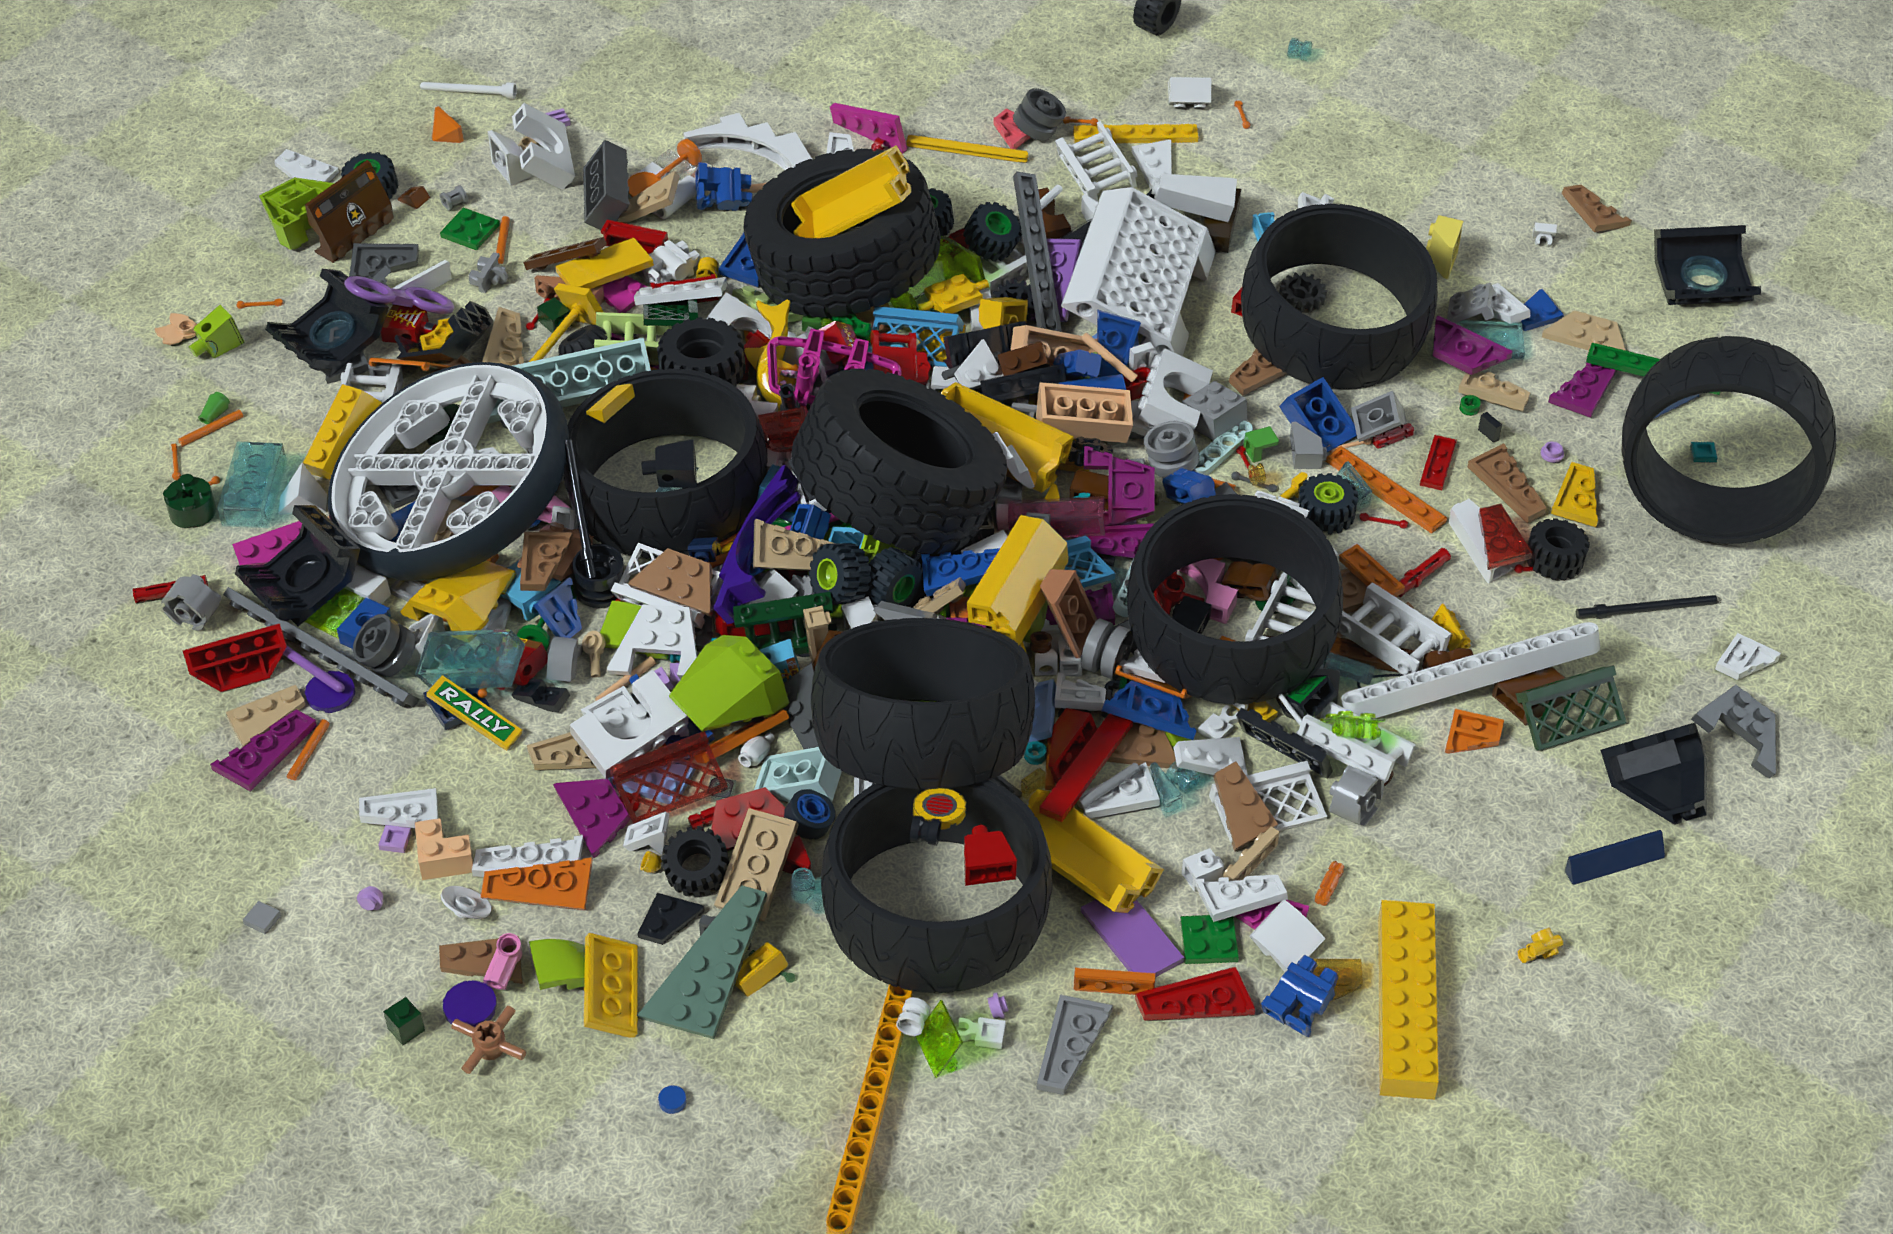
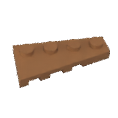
(1507, 482)

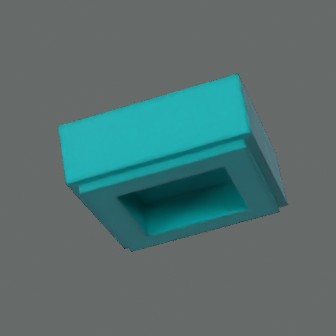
(1703, 452)

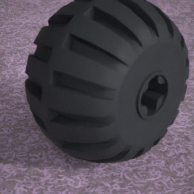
(582, 339)

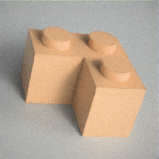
(441, 855)

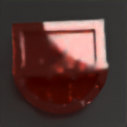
(781, 428)

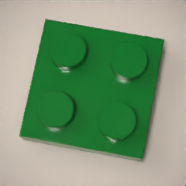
(469, 228)
(1208, 940)

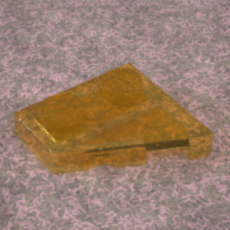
(1348, 972)

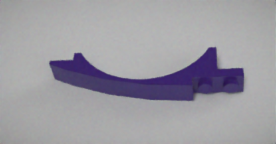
(738, 584)

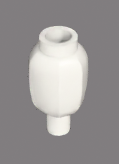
(755, 750)

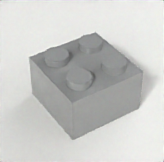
(1219, 409)

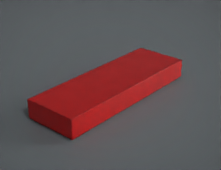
(1438, 462)

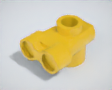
(1543, 944)

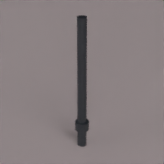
(587, 553)
(1601, 610)

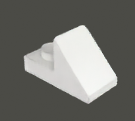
(648, 832)

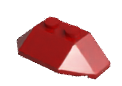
(237, 659)

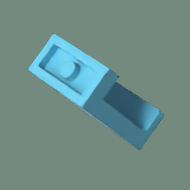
(525, 599)

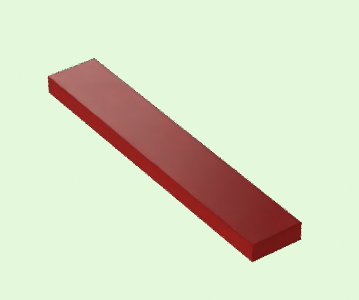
(1085, 767)

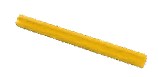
(967, 148)

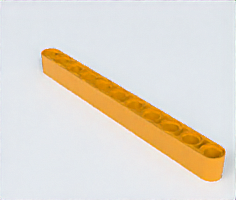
(867, 1119)

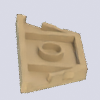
(1583, 329)

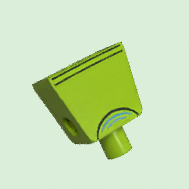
(216, 334)

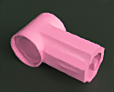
(503, 963)

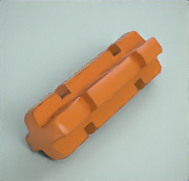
(1329, 883)

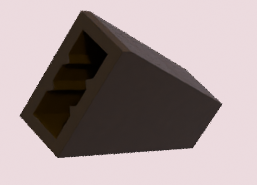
(1222, 231)

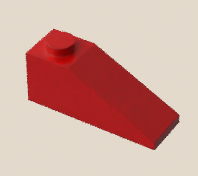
(1069, 737)

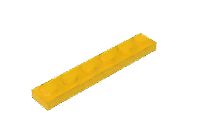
(1141, 133)

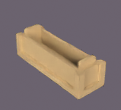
(816, 628)

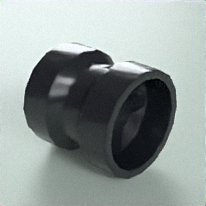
(925, 830)

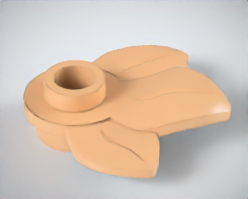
(179, 329)

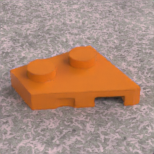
(1473, 732)

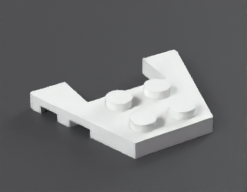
(657, 631)

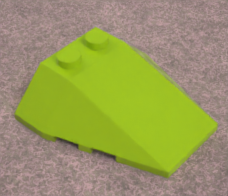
(729, 685)

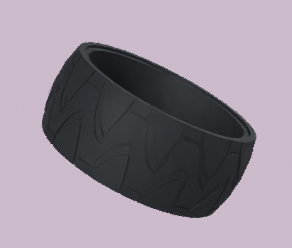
(1348, 239)
(662, 406)
(1727, 512)
(1235, 529)
(960, 740)
(934, 953)

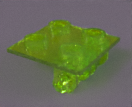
(335, 611)
(1352, 726)
(940, 1040)

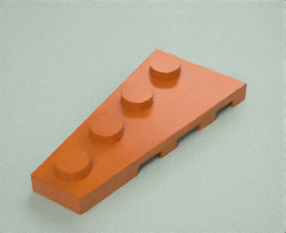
(550, 885)

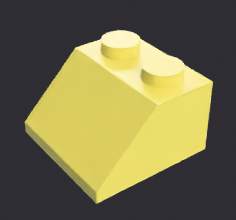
(1444, 243)

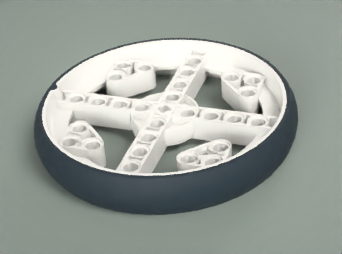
(449, 470)

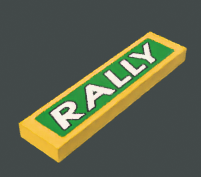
(474, 713)

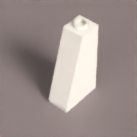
(1197, 194)
(1466, 525)

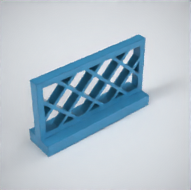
(920, 320)
(1078, 553)

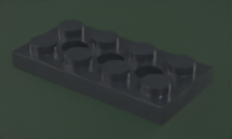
(1288, 744)

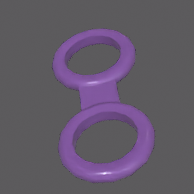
(399, 297)

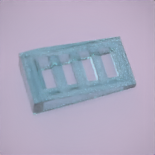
(1169, 795)

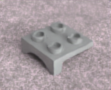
(1472, 303)

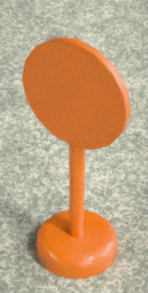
(686, 150)

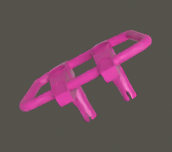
(810, 361)

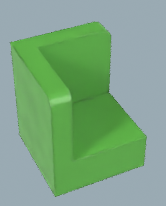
(1258, 440)

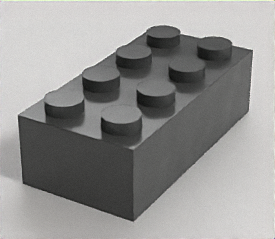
(605, 185)

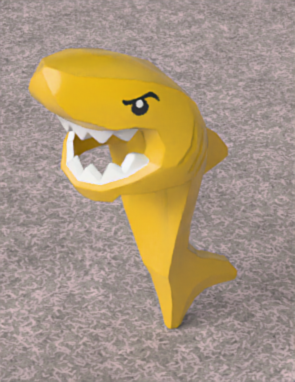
(757, 357)

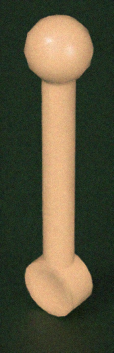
(1367, 442)

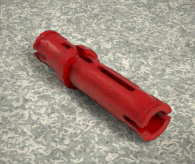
(1438, 558)
(155, 591)

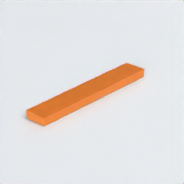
(1390, 491)

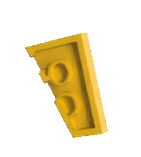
(1577, 496)

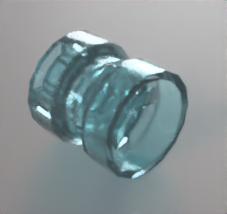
(1299, 49)
(1183, 778)

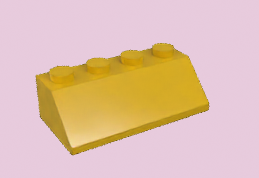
(343, 418)

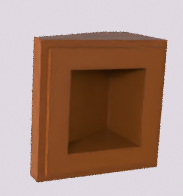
(414, 196)

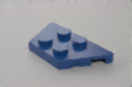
(1151, 708)

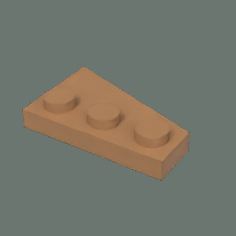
(1592, 210)
(1254, 374)
(1242, 805)
(474, 958)

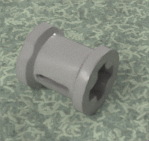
(453, 197)

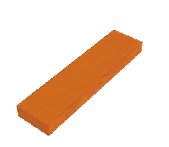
(742, 735)

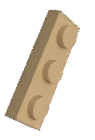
(1252, 857)

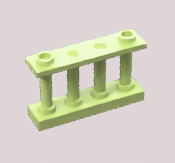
(629, 325)

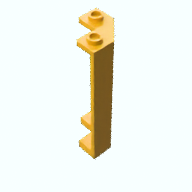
(853, 195)
(1036, 442)
(1010, 589)
(1096, 858)

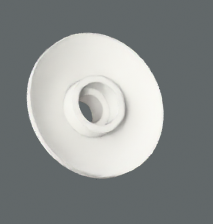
(465, 902)

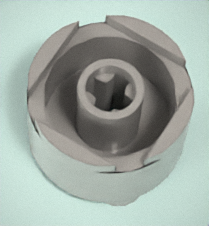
(190, 602)
(1356, 795)

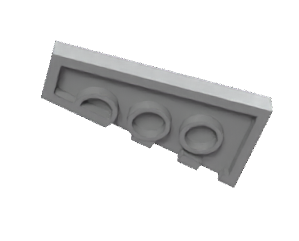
(1070, 1039)

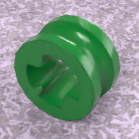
(1470, 400)

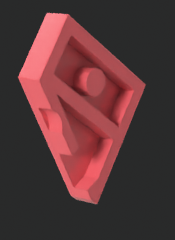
(1008, 129)

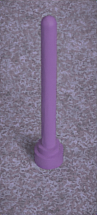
(314, 670)

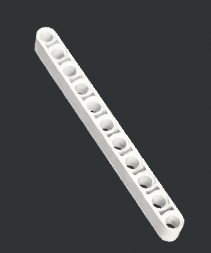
(1474, 671)

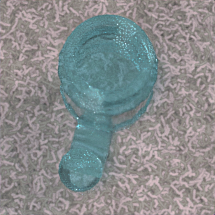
(804, 890)

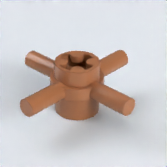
(488, 1040)

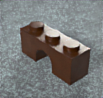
(1054, 224)

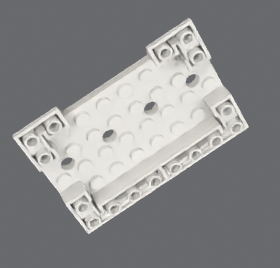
(1120, 255)

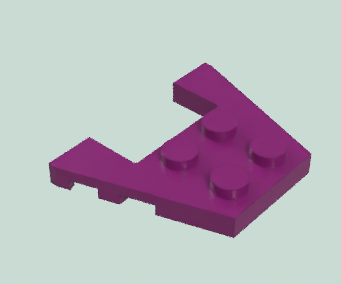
(1129, 486)

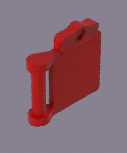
(912, 363)

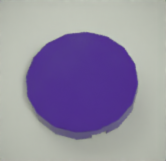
(326, 699)
(470, 1003)

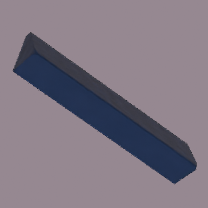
(1615, 857)

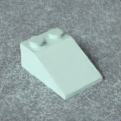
(798, 770)

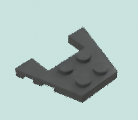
(1747, 719)

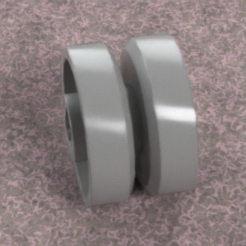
(1171, 447)
(1106, 648)

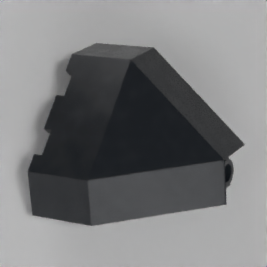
(467, 329)
(1662, 772)

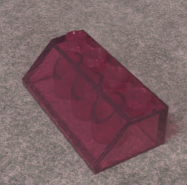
(1068, 515)

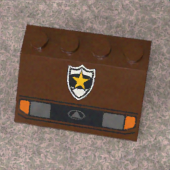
(349, 212)

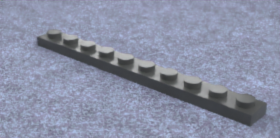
(1036, 251)
(327, 653)

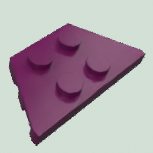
(1465, 348)
(594, 810)

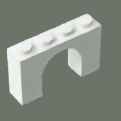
(554, 160)
(741, 317)
(1173, 372)
(608, 750)

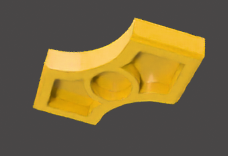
(437, 337)

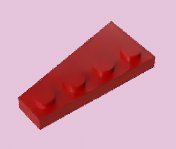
(1199, 997)

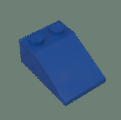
(1321, 413)

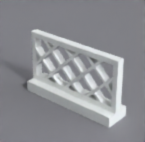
(634, 596)
(1280, 779)

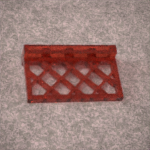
(665, 757)

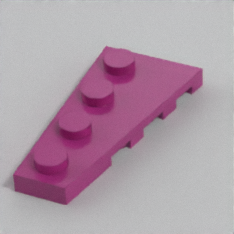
(870, 124)
(621, 293)
(263, 547)

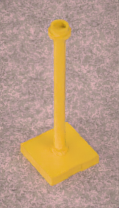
(582, 309)

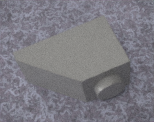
(1306, 448)

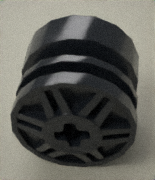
(609, 569)

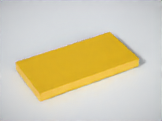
(608, 266)
(611, 985)

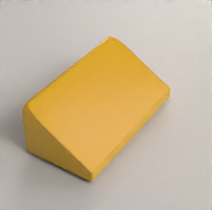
(611, 402)
(760, 969)

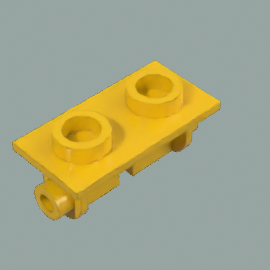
(1448, 621)

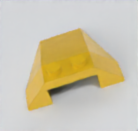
(462, 597)

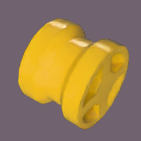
(707, 266)

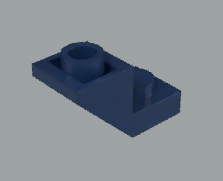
(705, 549)

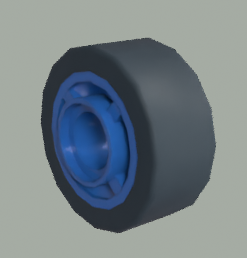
(812, 813)

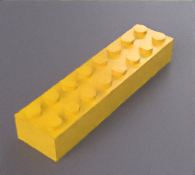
(1407, 1000)

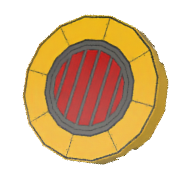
(942, 805)

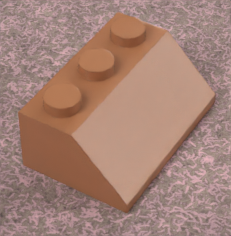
(1069, 607)

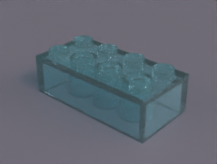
(252, 484)
(471, 658)

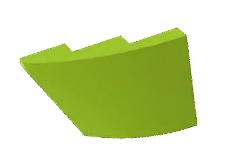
(618, 622)
(558, 963)

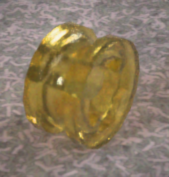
(1256, 474)

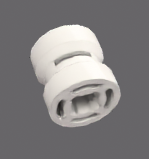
(913, 1016)

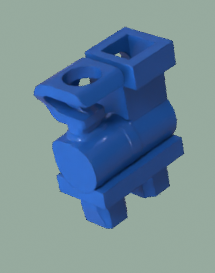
(724, 187)
(1301, 986)

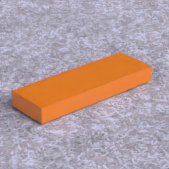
(1369, 570)
(1112, 981)

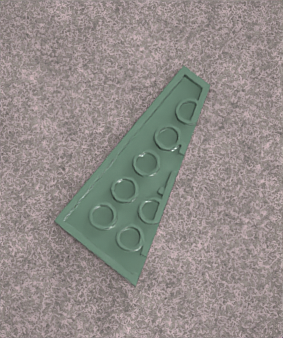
(703, 981)

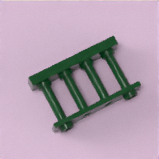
(781, 610)

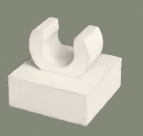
(1544, 231)

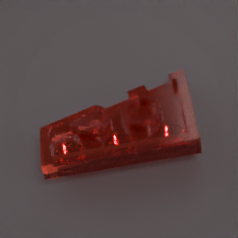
(1501, 538)

